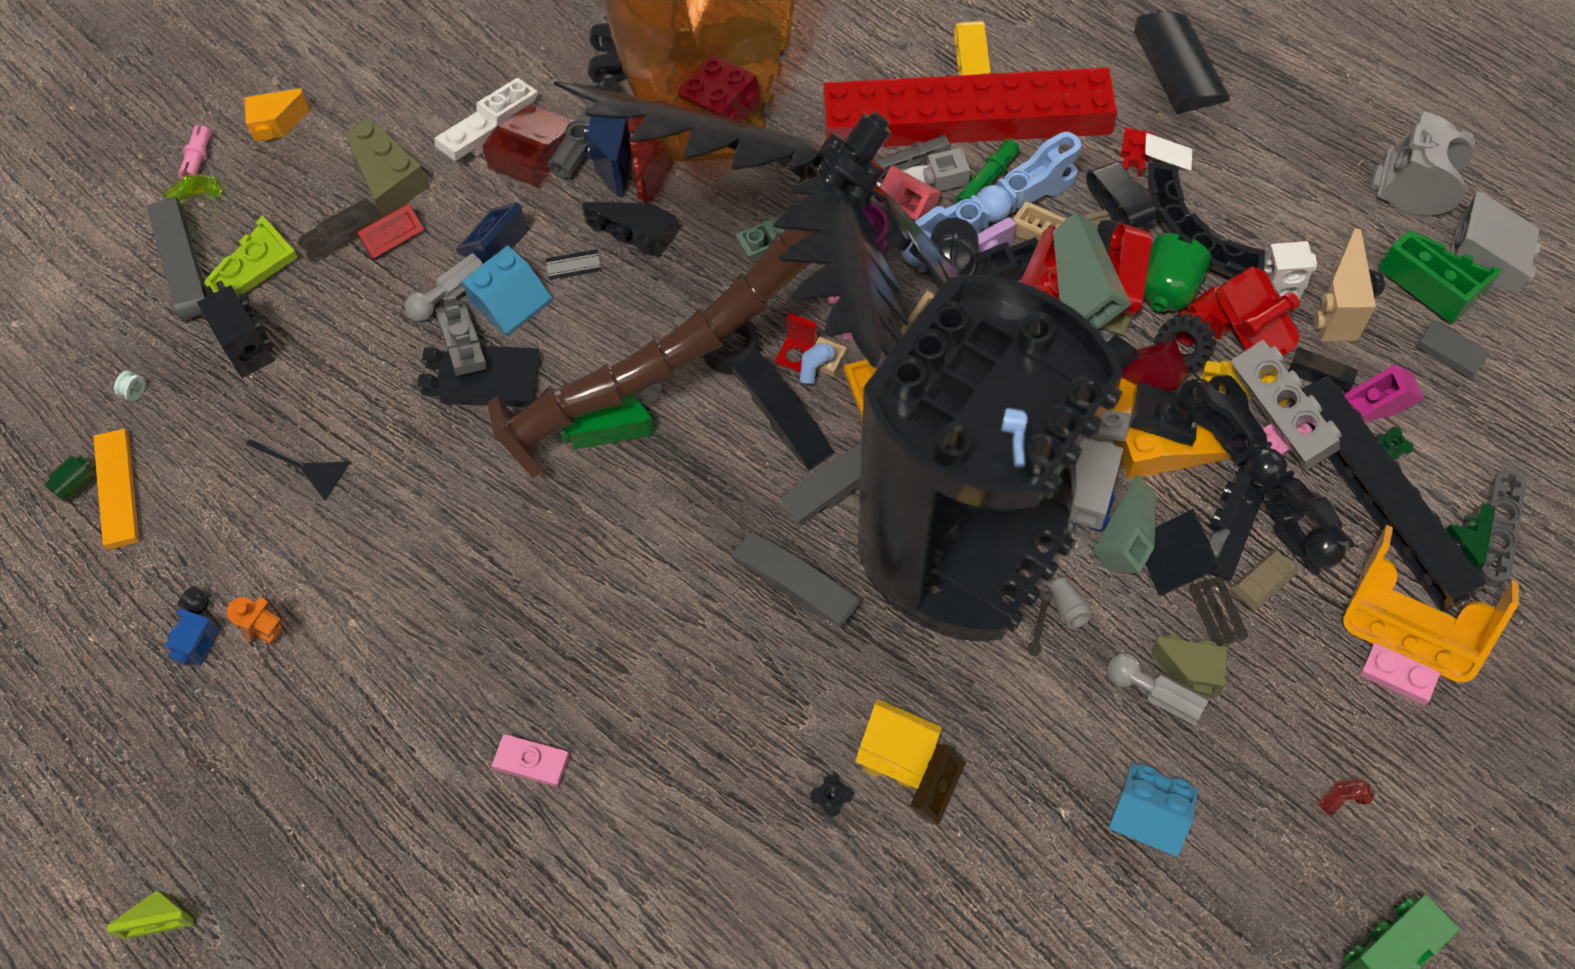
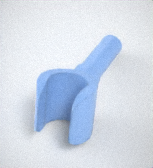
(1015, 423)

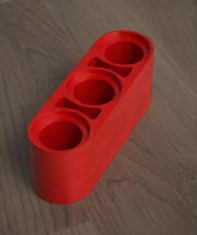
(1130, 257)

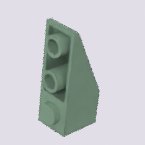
(1130, 532)

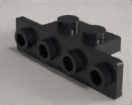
(1234, 522)

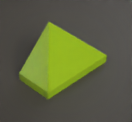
(149, 917)

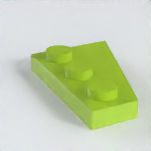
(254, 261)

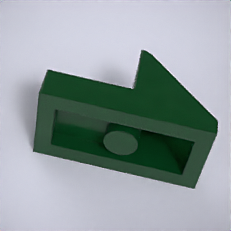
(1475, 534)

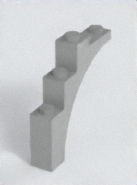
(1093, 480)

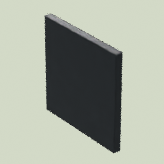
(1180, 553)

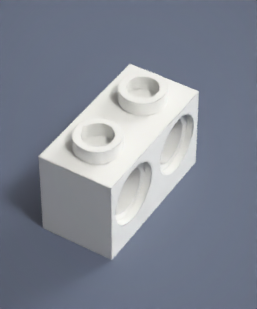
(1290, 266)

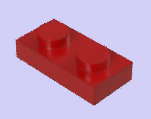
(390, 230)

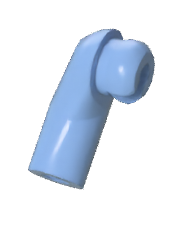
(813, 358)

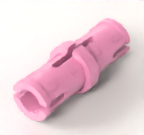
(195, 151)

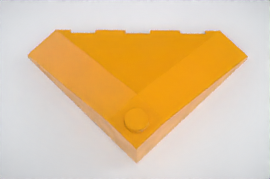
(1152, 454)

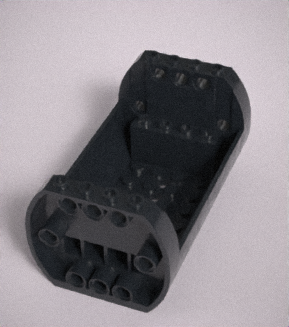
(940, 471)

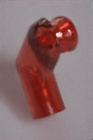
(1346, 790)

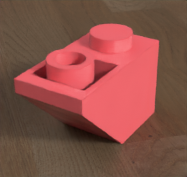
(910, 193)

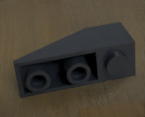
(636, 223)

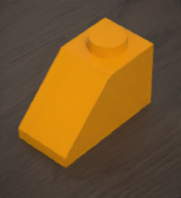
(274, 113)

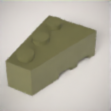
(387, 169)

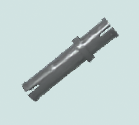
(916, 154)

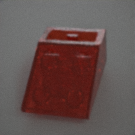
(525, 144)
(650, 164)

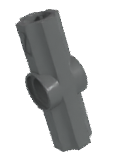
(572, 148)

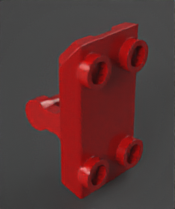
(1259, 310)

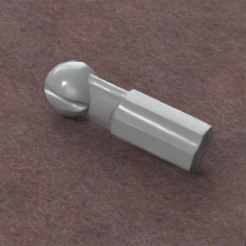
(421, 305)
(1161, 690)

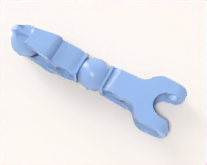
(1034, 178)

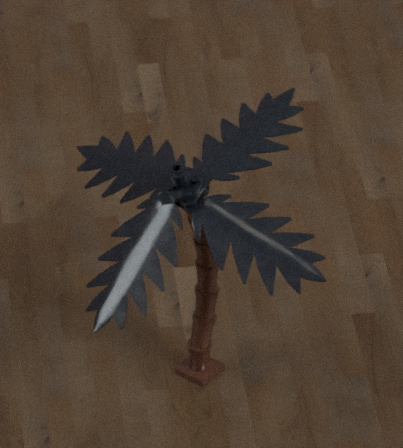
(819, 229)

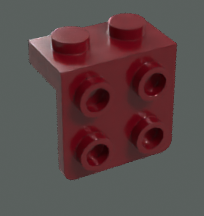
(722, 89)

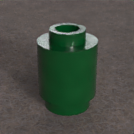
(70, 477)

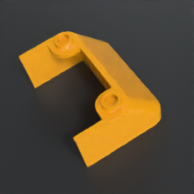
(1419, 631)

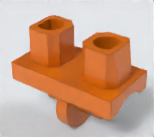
(254, 619)

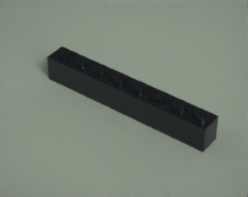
(1393, 501)

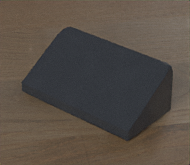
(1315, 367)

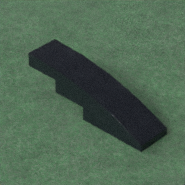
(1006, 260)
(783, 410)

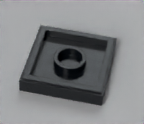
(1162, 414)

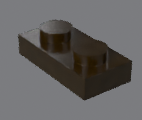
(937, 784)

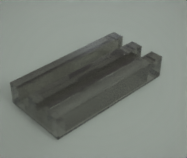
(1205, 614)

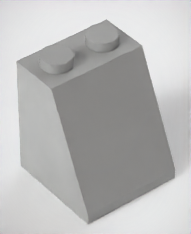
(1499, 240)

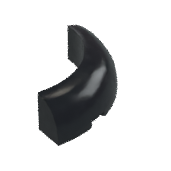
(1168, 198)

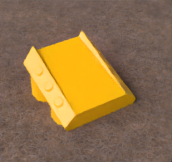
(897, 744)

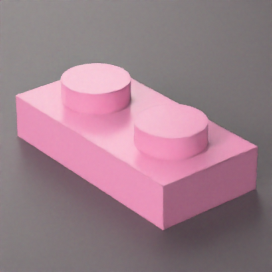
(1400, 674)

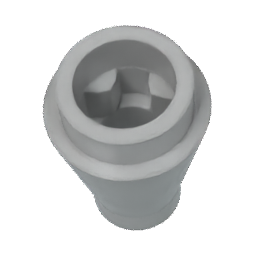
(1070, 604)

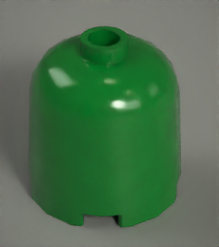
(1174, 272)

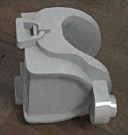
(1424, 166)

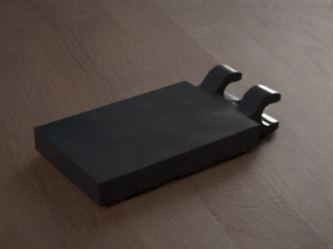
(508, 374)

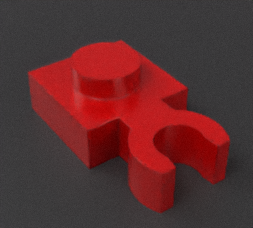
(1133, 149)

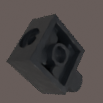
(237, 329)

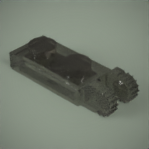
(337, 230)

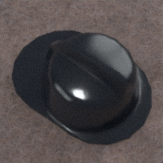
(958, 242)

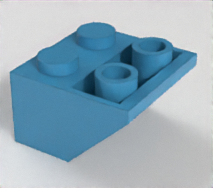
(1154, 809)

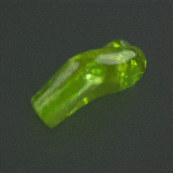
(193, 185)

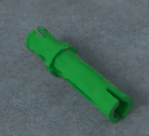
(994, 166)

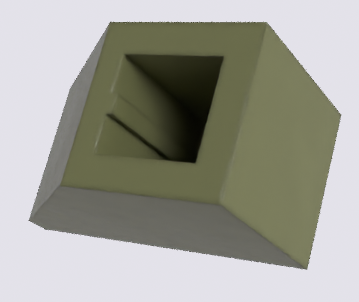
(1194, 664)

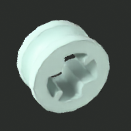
(129, 386)

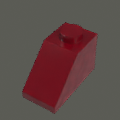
(1158, 366)

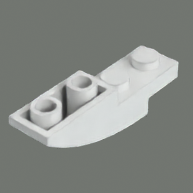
(495, 108)

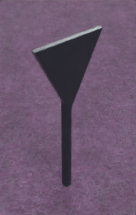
(322, 475)

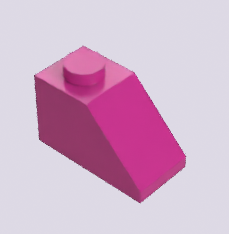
(1385, 394)

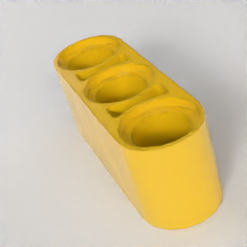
(971, 48)

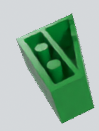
(1406, 941)

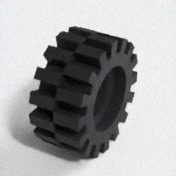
(1198, 330)

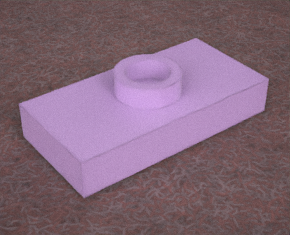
(996, 235)

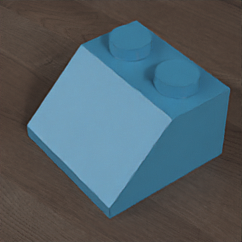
(506, 291)

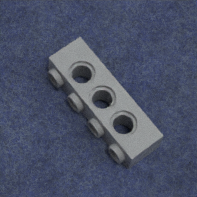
(1308, 447)

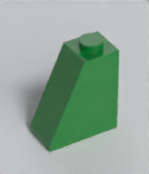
(609, 425)

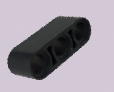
(1121, 195)

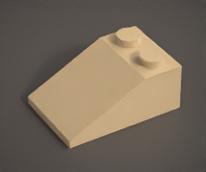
(1349, 296)

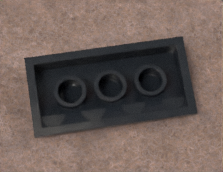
(1179, 61)

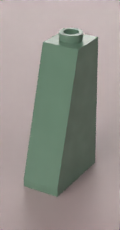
(1086, 272)

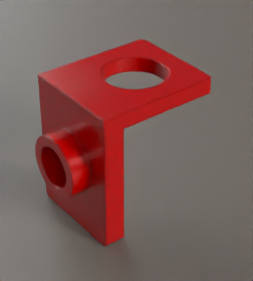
(801, 336)

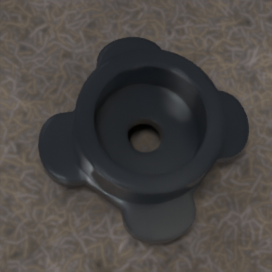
(831, 806)

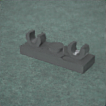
(460, 337)

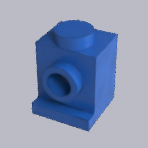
(191, 638)

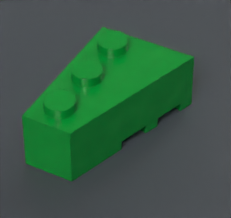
(1437, 276)

